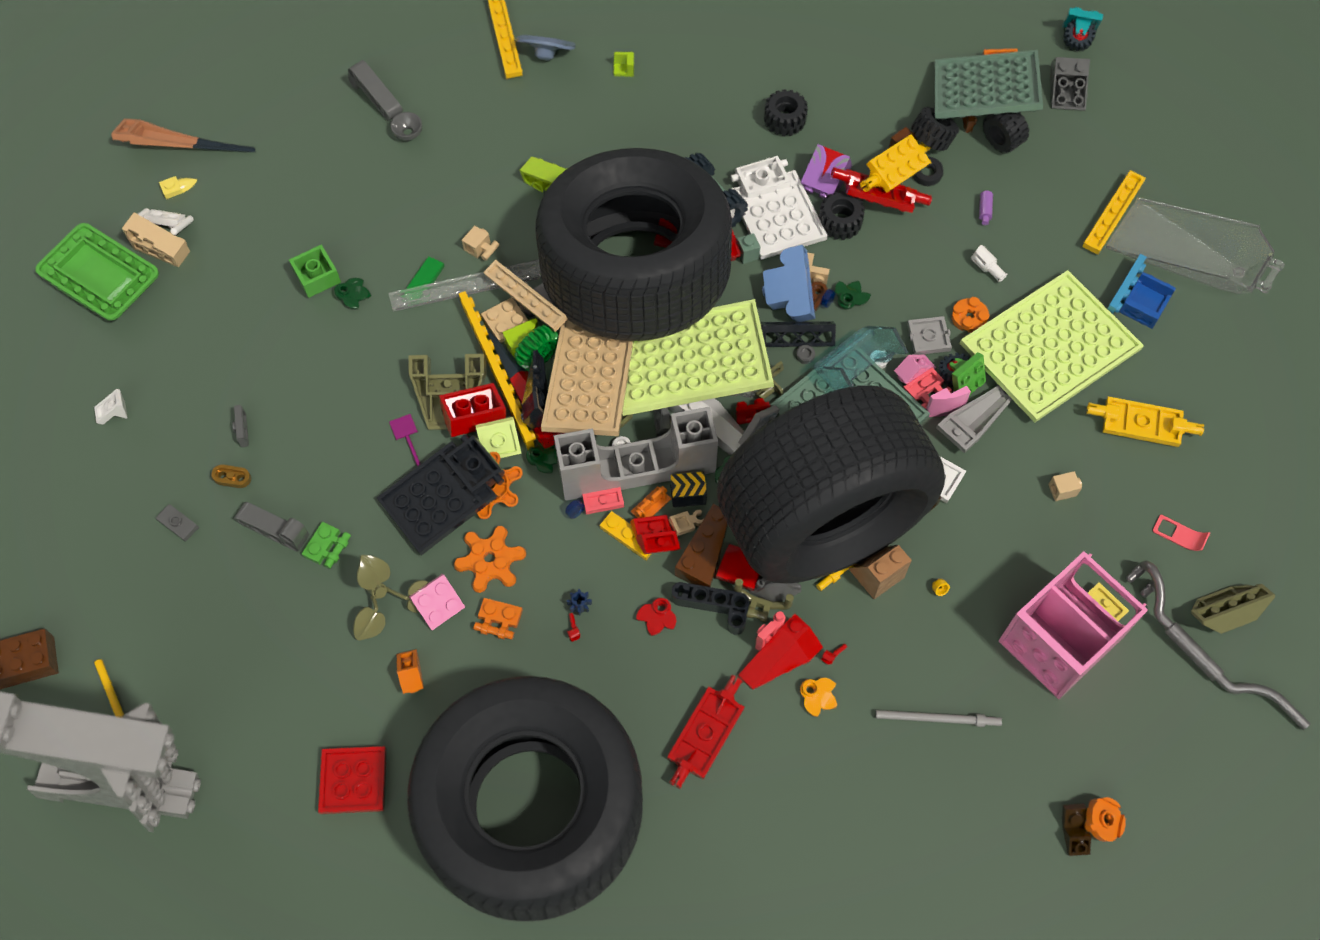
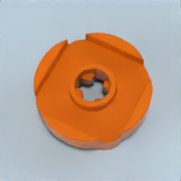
(973, 306)
(1095, 819)

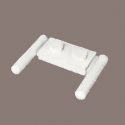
(172, 220)

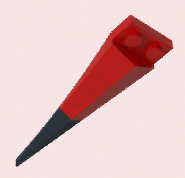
(518, 379)

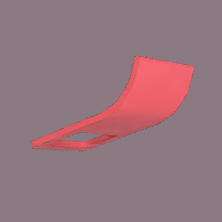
(1183, 535)

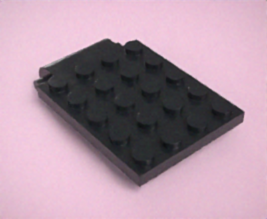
(443, 492)

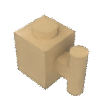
(477, 242)

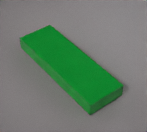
(427, 273)

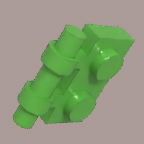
(322, 541)

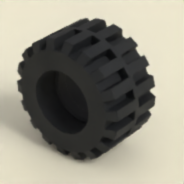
(785, 102)
(1006, 131)
(934, 132)
(842, 204)

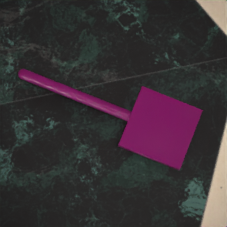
(402, 428)

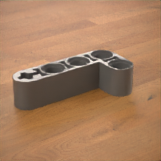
(363, 77)
(288, 533)

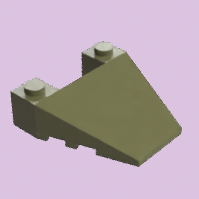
(429, 386)

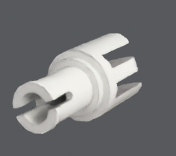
(988, 263)

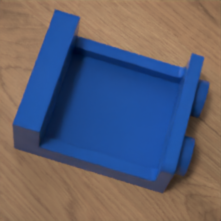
(1147, 300)

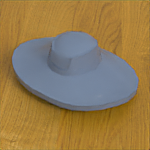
(545, 47)

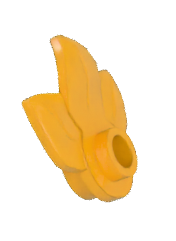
(820, 697)

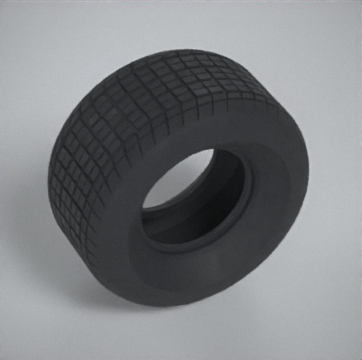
(627, 193)
(829, 483)
(477, 735)

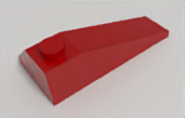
(786, 650)

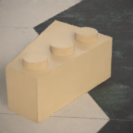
(155, 240)

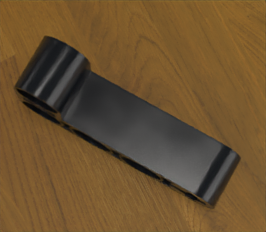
(709, 603)

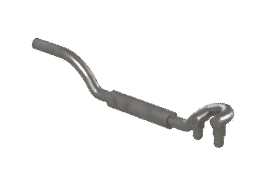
(1197, 654)

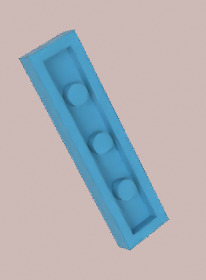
(1130, 280)

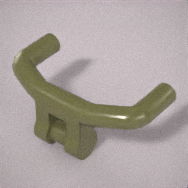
(762, 603)

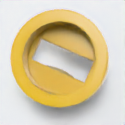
(944, 587)

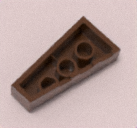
(704, 550)

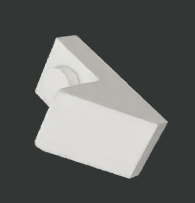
(110, 406)

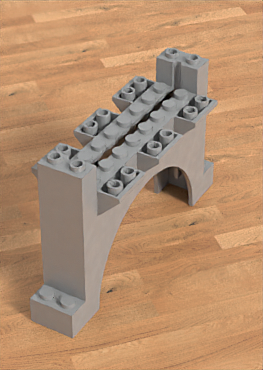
(100, 758)

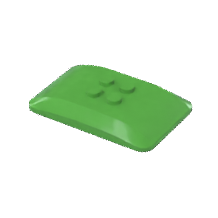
(97, 271)

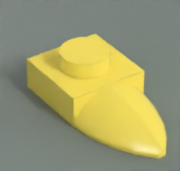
(174, 186)

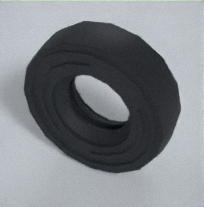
(926, 180)

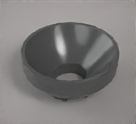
(405, 121)

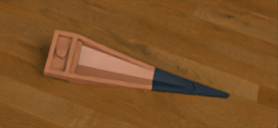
(145, 133)

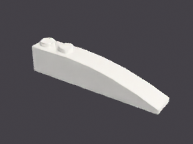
(726, 427)

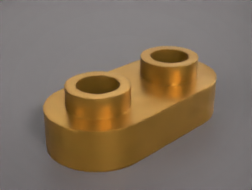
(232, 476)

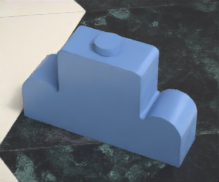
(791, 285)

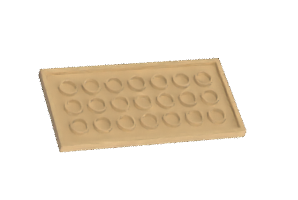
(587, 383)

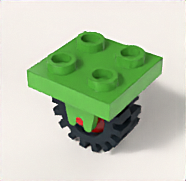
(963, 371)

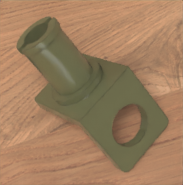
(764, 393)

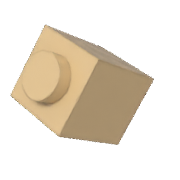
(1065, 486)

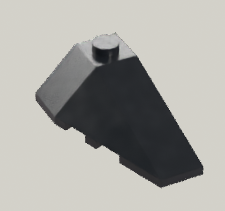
(535, 392)

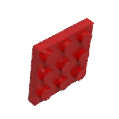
(352, 780)

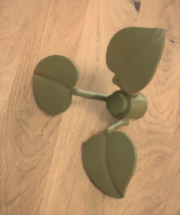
(370, 575)

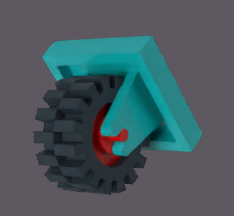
(1080, 28)

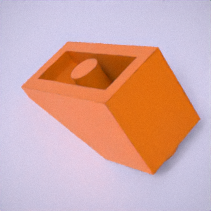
(409, 671)

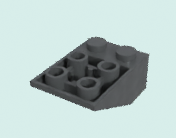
(1069, 83)

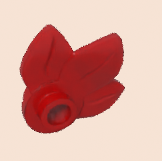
(657, 619)

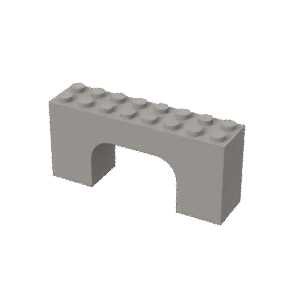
(685, 448)

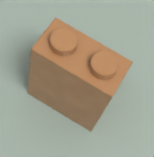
(882, 570)

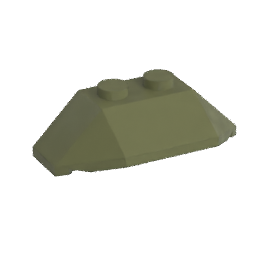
(1232, 606)

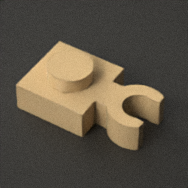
(684, 523)

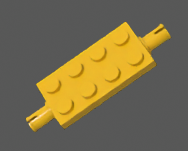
(896, 164)
(1144, 421)

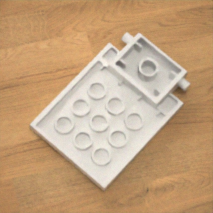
(777, 207)

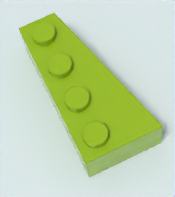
(540, 173)

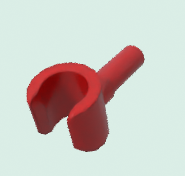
(574, 632)
(829, 657)

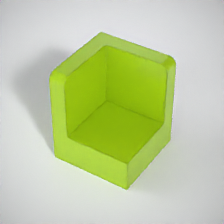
(624, 64)

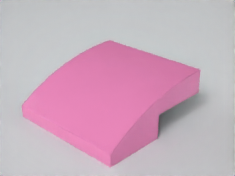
(944, 402)

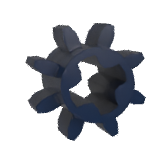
(574, 600)

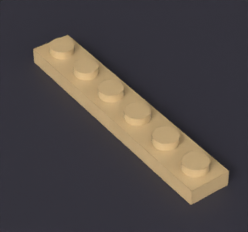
(525, 295)

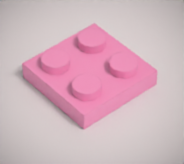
(437, 601)

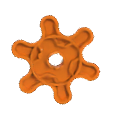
(503, 491)
(496, 569)

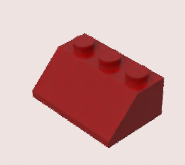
(471, 407)

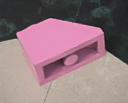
(913, 367)

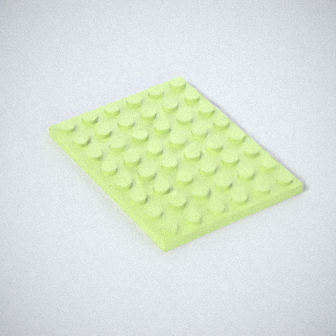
(1051, 345)
(703, 362)

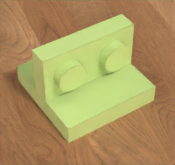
(499, 437)

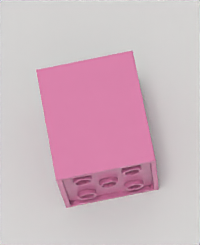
(1066, 630)

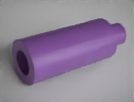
(986, 207)

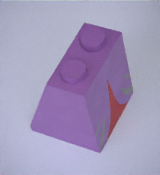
(818, 172)

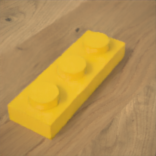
(622, 532)

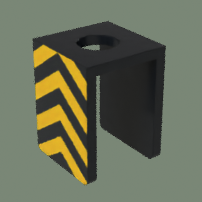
(688, 489)

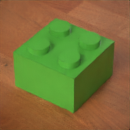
(315, 271)

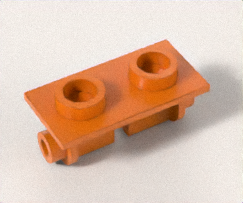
(652, 503)

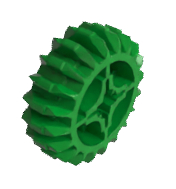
(542, 339)

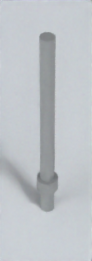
(979, 719)

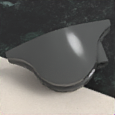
(774, 591)

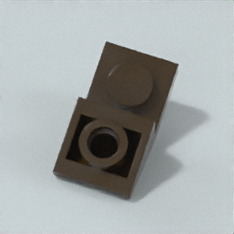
(1076, 836)

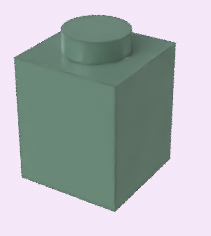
(749, 248)

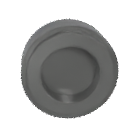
(805, 354)

